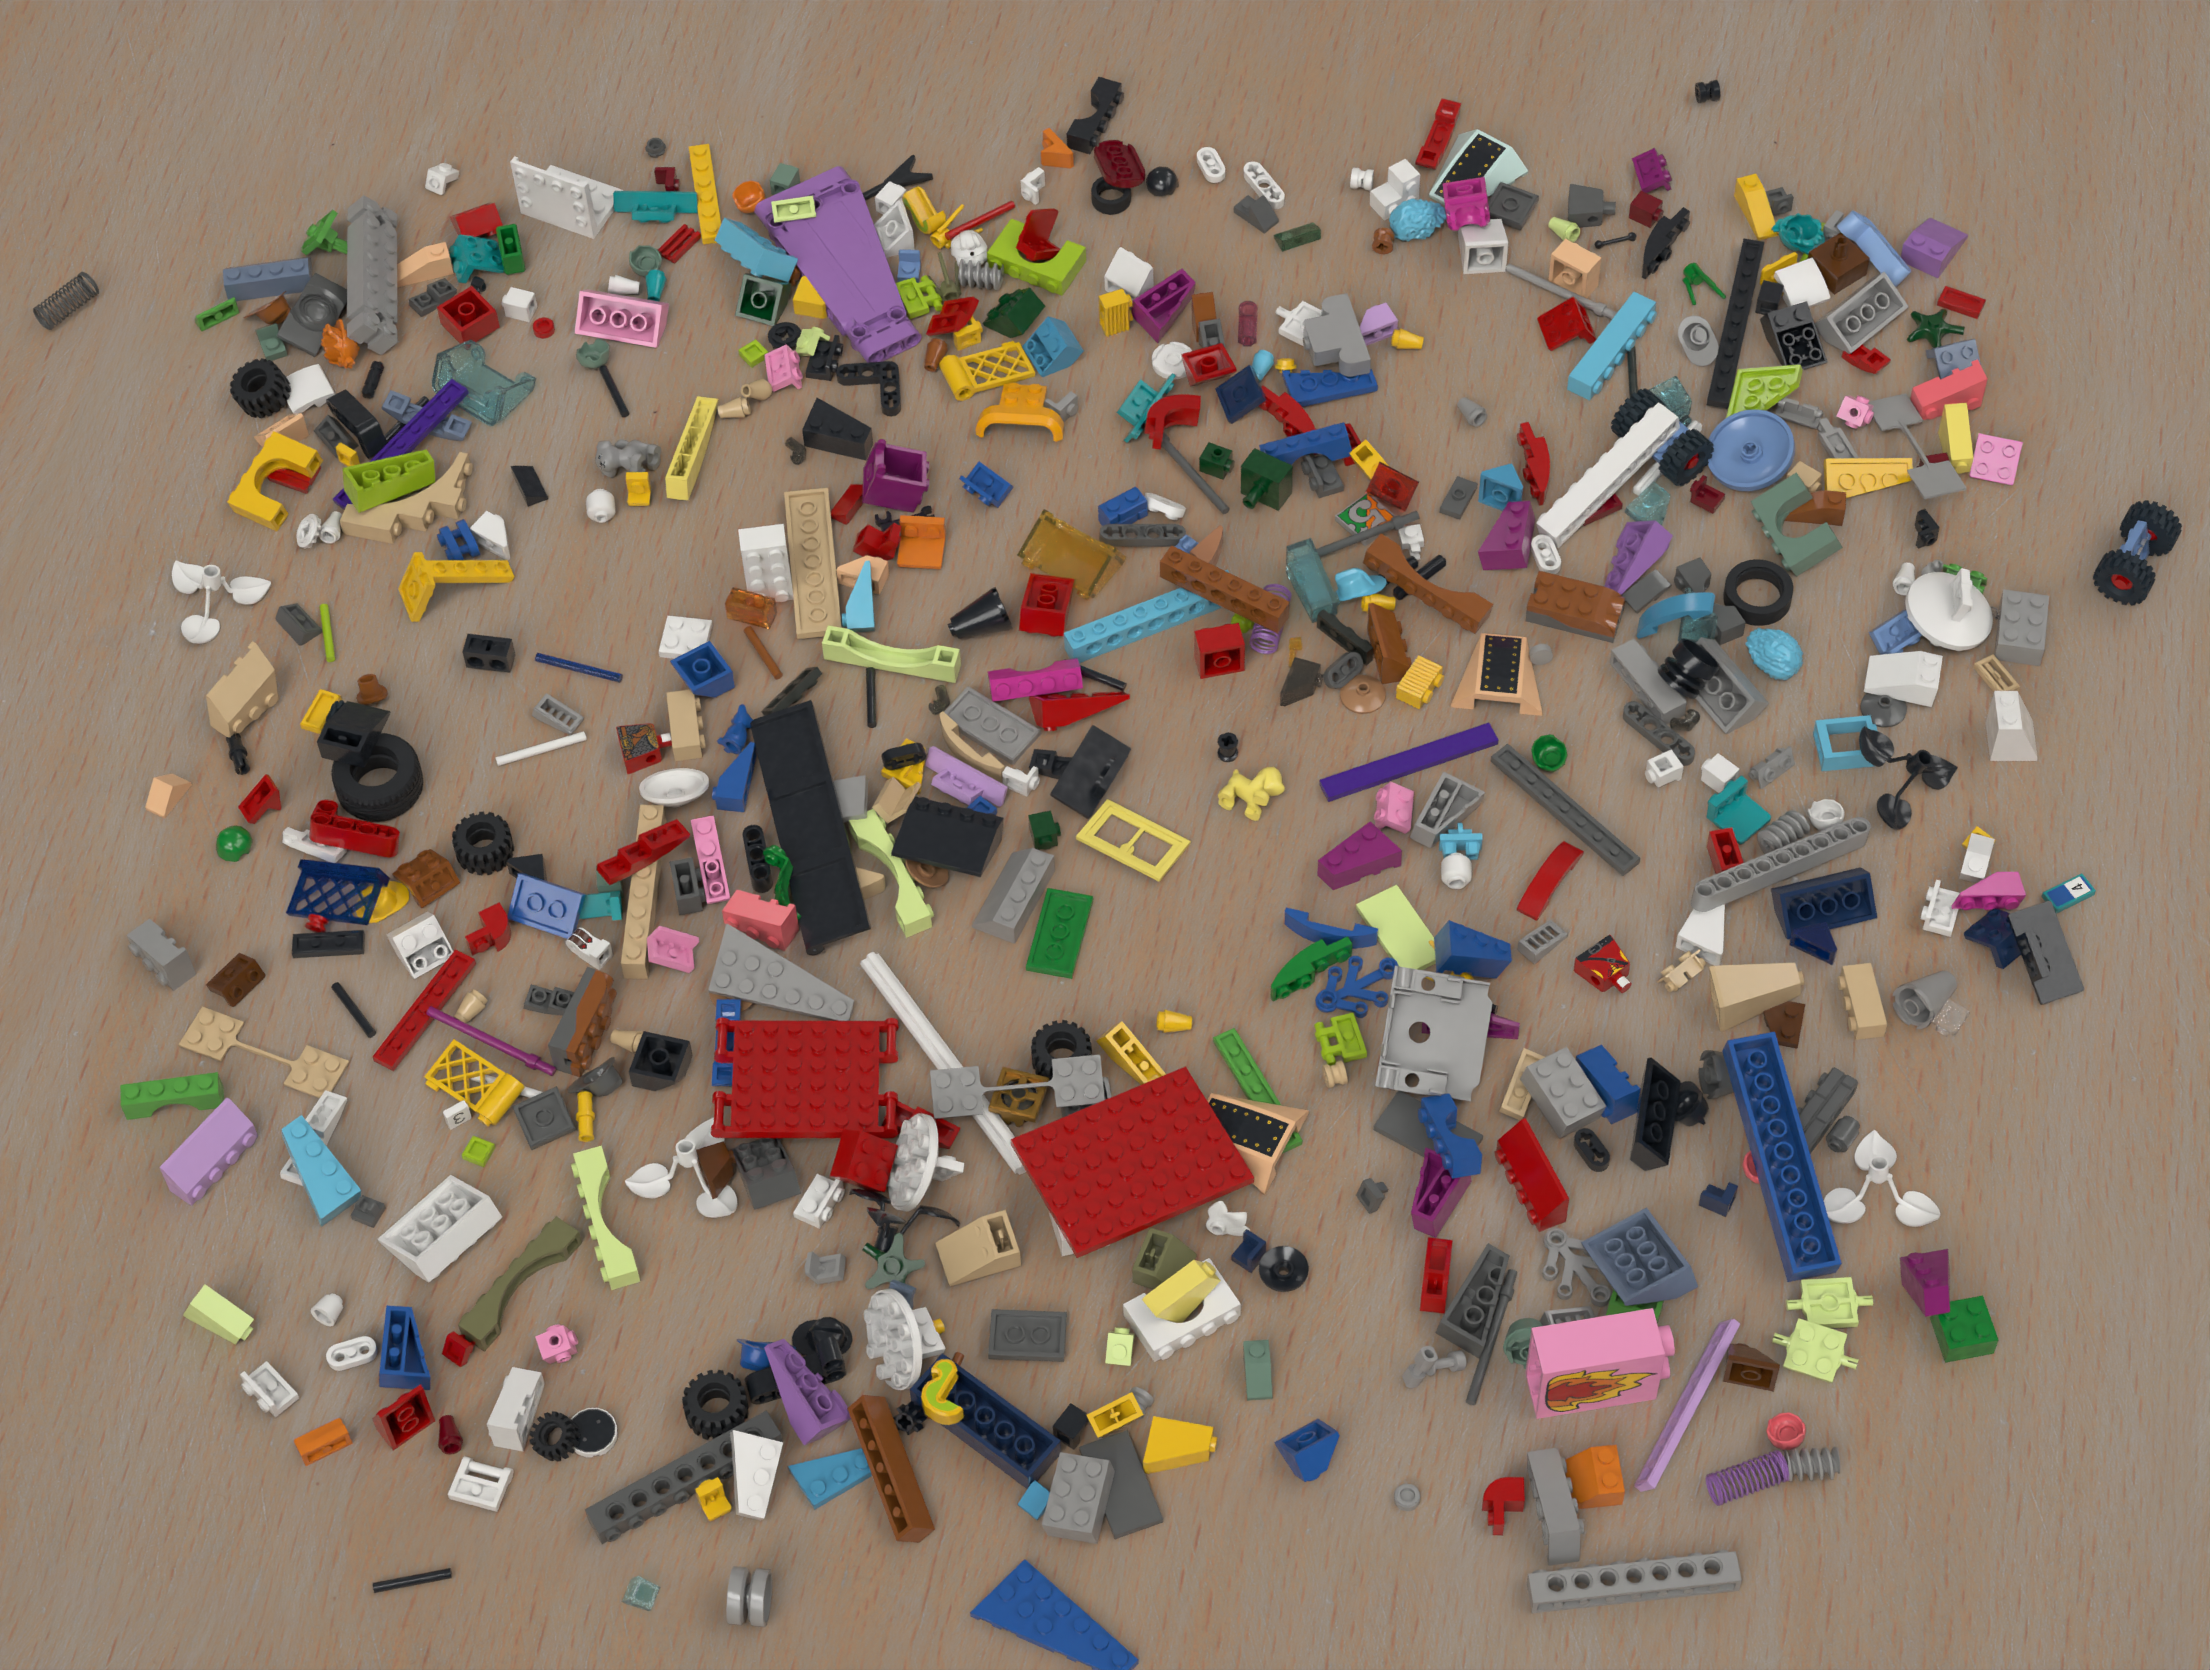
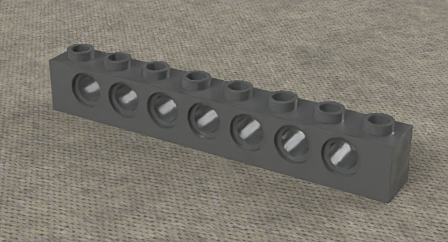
(669, 1478)

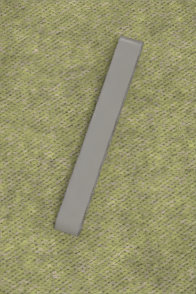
(1780, 864)

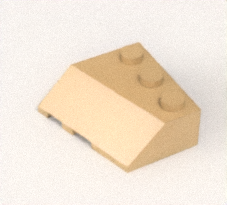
(243, 693)

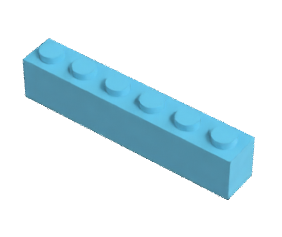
(1612, 346)

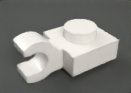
(1412, 539)

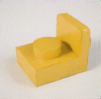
(968, 335)
(638, 488)

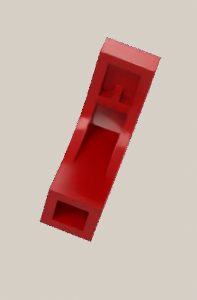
(1170, 411)

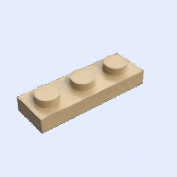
(1517, 1096)

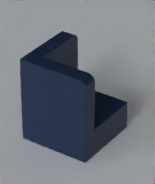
(1718, 1199)
(1249, 1251)

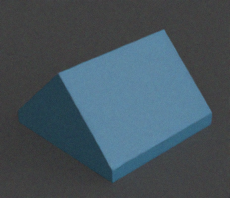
(1500, 486)

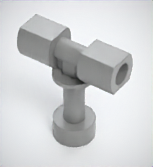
(1428, 1362)

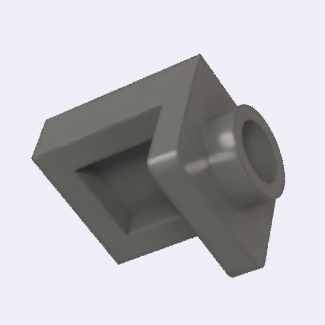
(1779, 201)

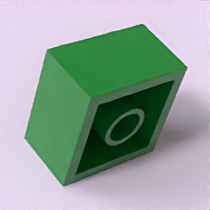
(1965, 1330)

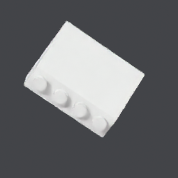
(440, 1227)

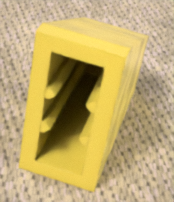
(1956, 436)
(1182, 1291)

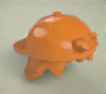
(338, 346)

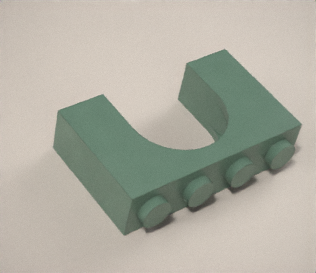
(1798, 552)

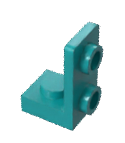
(602, 905)

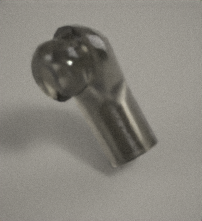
(799, 451)
(942, 702)
(1687, 723)

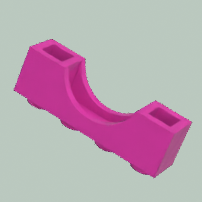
(1012, 684)

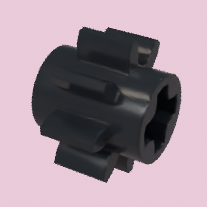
(910, 1418)

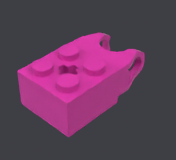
(1466, 203)

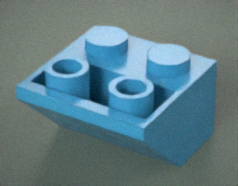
(1052, 347)

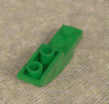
(1301, 969)

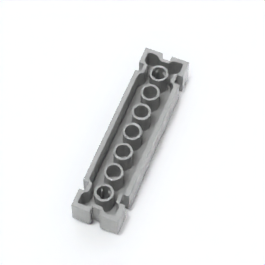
(372, 275)

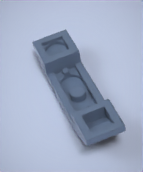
(401, 409)

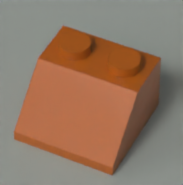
(1596, 1477)

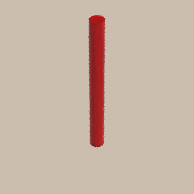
(980, 220)

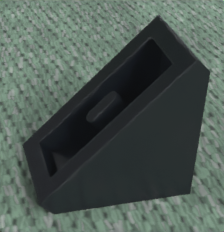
(530, 865)

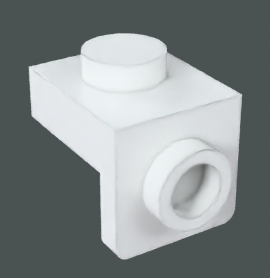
(439, 176)
(1032, 184)

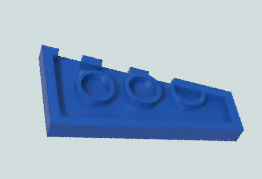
(1327, 386)

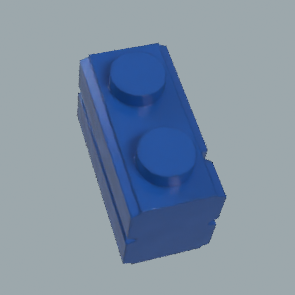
(1123, 508)

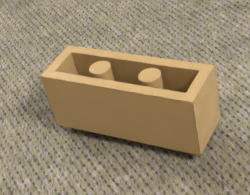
(685, 725)
(1862, 1001)

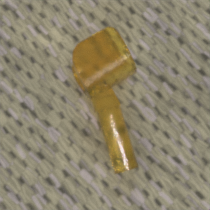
(1295, 644)

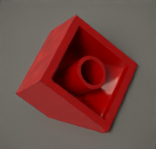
(477, 221)

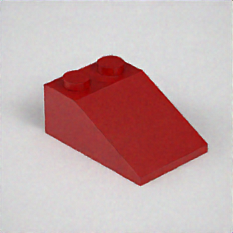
(1046, 605)
(404, 1418)

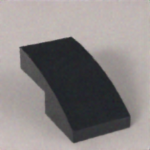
(1049, 763)

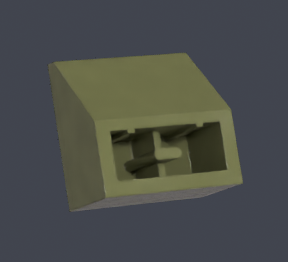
(1160, 1258)

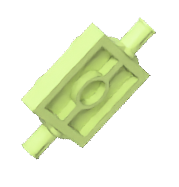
(1830, 1302)
(1815, 1350)

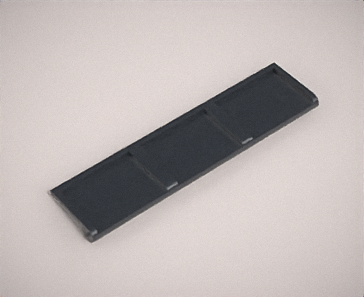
(810, 826)

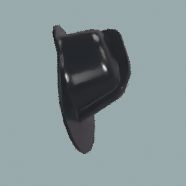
(1691, 1105)
(812, 1331)

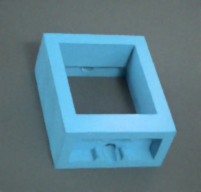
(1840, 760)

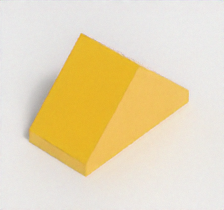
(808, 301)
(1115, 1415)

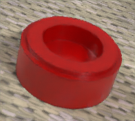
(543, 328)

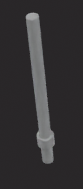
(1599, 308)

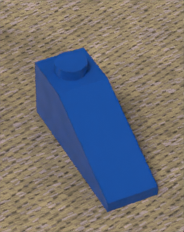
(735, 782)

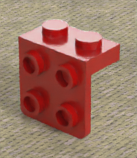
(1035, 235)

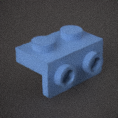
(1895, 634)

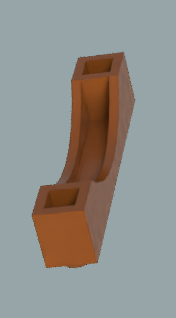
(1462, 607)

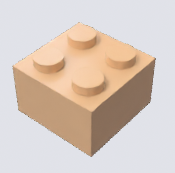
(1575, 268)

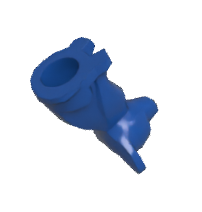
(736, 735)

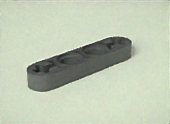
(1142, 532)
(1657, 734)

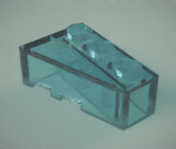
(1310, 579)

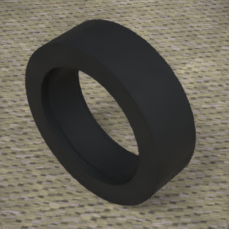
(1766, 571)

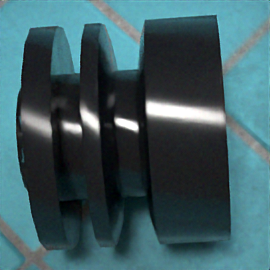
(1688, 668)

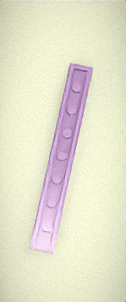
(1686, 1405)

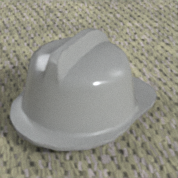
(1698, 340)

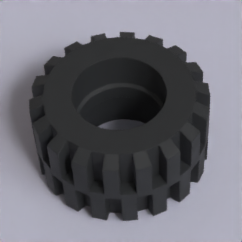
(269, 397)
(481, 828)
(1057, 1037)
(710, 1387)

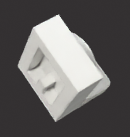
(1020, 782)

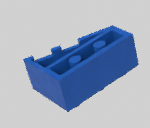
(1470, 951)
(1611, 1085)

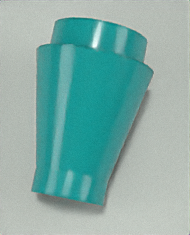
(655, 284)

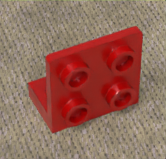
(1566, 323)

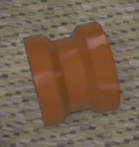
(1383, 241)

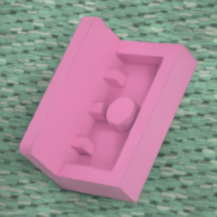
(1394, 807)
(672, 949)

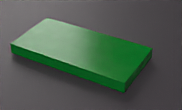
(1059, 933)

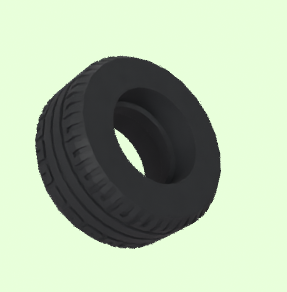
(387, 799)

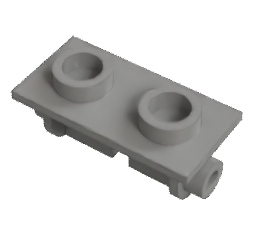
(1804, 415)
(1776, 765)

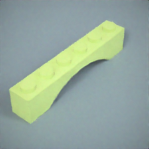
(850, 648)
(910, 908)
(618, 1259)

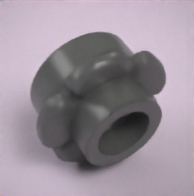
(655, 147)

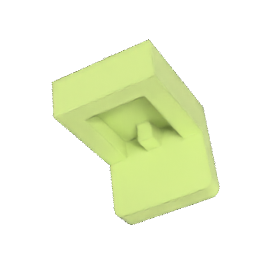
(808, 341)
(1120, 1346)

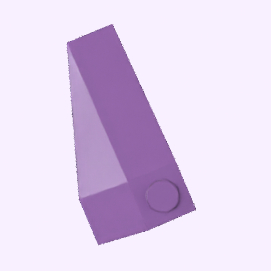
(1639, 549)
(808, 1402)

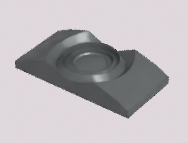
(317, 306)

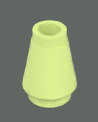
(1564, 229)

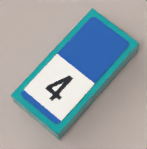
(2069, 893)

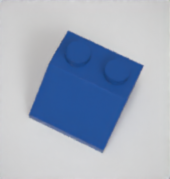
(704, 671)

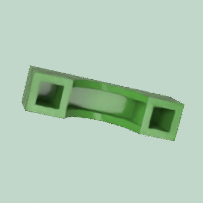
(199, 1091)

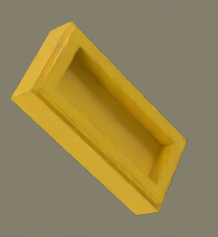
(317, 713)

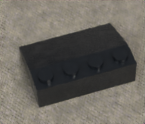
(948, 836)

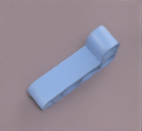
(1875, 246)

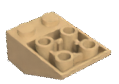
(979, 1249)

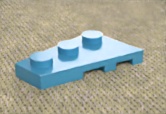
(830, 1476)

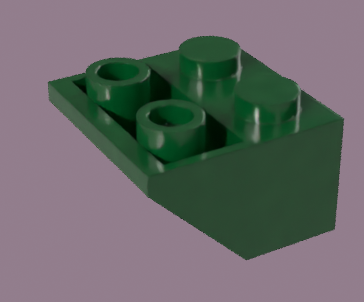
(1014, 313)

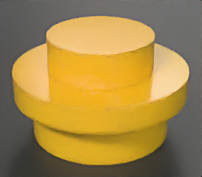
(1285, 364)

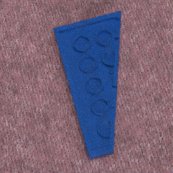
(1046, 1617)

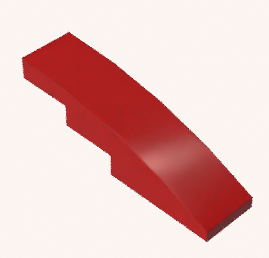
(644, 852)

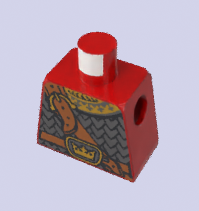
(641, 745)

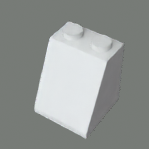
(1483, 247)
(2010, 729)

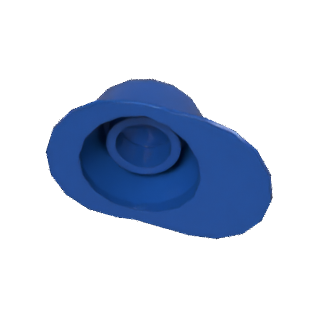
(754, 1355)

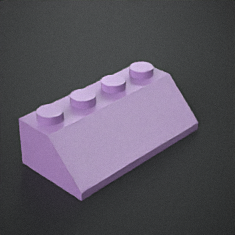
(208, 1152)

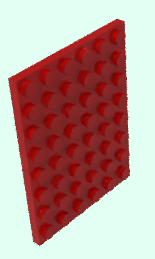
(1131, 1161)

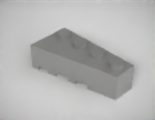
(1555, 1505)

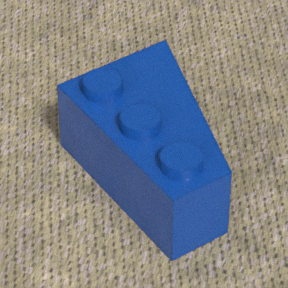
(402, 1355)

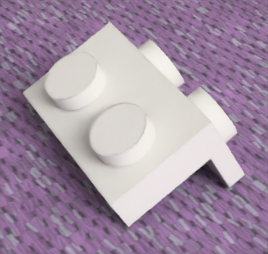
(1939, 915)
(270, 1389)

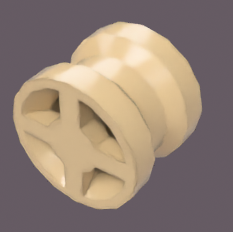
(1334, 1074)

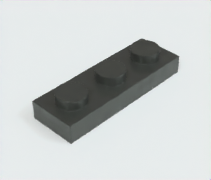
(1344, 636)
(794, 690)

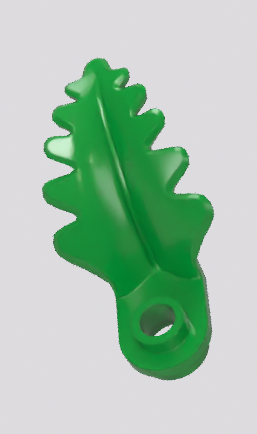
(777, 857)

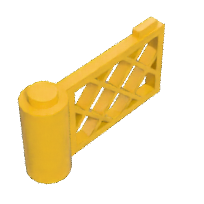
(960, 375)
(494, 1101)

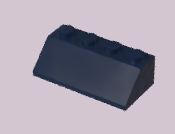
(1833, 899)

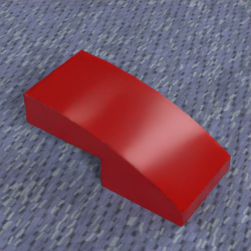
(1867, 360)

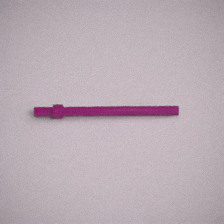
(530, 1060)

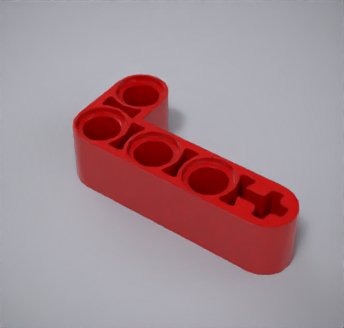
(351, 833)

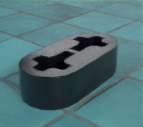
(903, 756)
(1595, 1147)

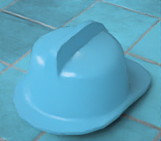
(1357, 583)

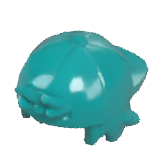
(1799, 232)

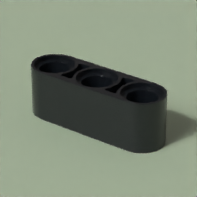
(759, 867)

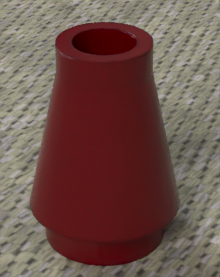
(449, 1438)

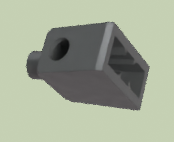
(1587, 206)

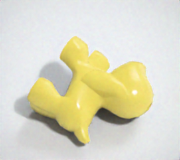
(1254, 792)

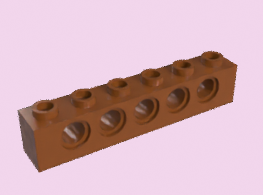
(1224, 589)

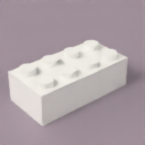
(766, 561)

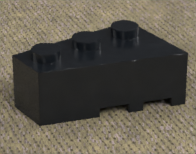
(836, 432)

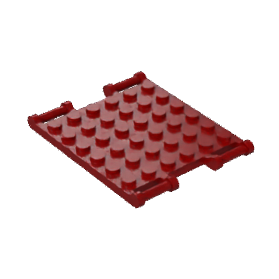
(805, 1078)

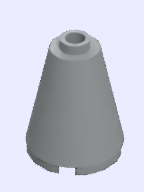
(1923, 998)

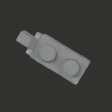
(1834, 440)

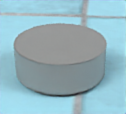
(1540, 654)
(1407, 1497)

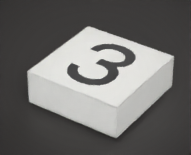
(457, 1114)

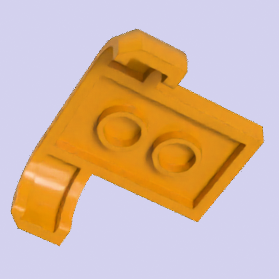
(1022, 406)

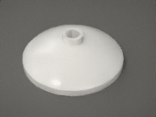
(674, 786)

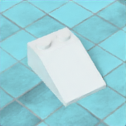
(1904, 676)

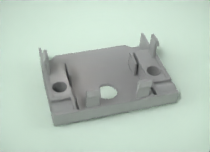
(1458, 1026)

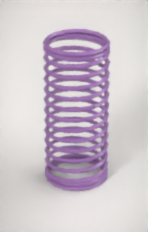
(1266, 636)
(1712, 1477)

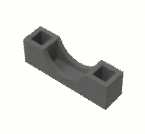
(1697, 577)

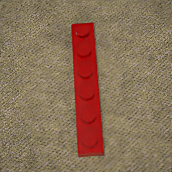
(416, 1018)

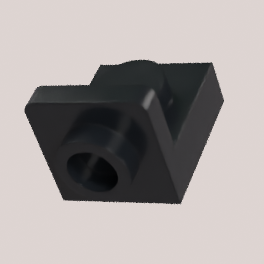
(1926, 529)

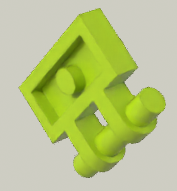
(913, 299)
(1348, 1039)

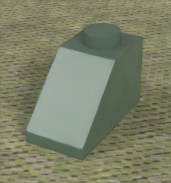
(1257, 1369)

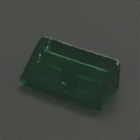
(1298, 236)

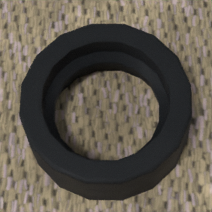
(1109, 206)

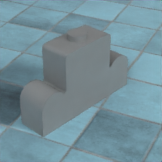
(1337, 337)

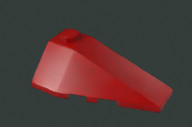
(1058, 710)

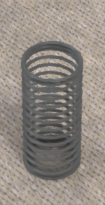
(85, 287)

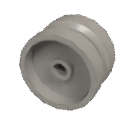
(749, 1596)

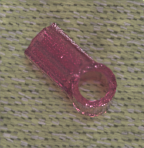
(1247, 323)

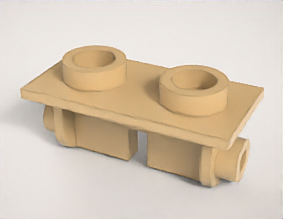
(1689, 964)

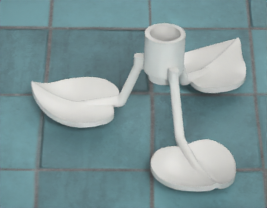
(190, 577)
(1878, 1157)
(653, 1182)

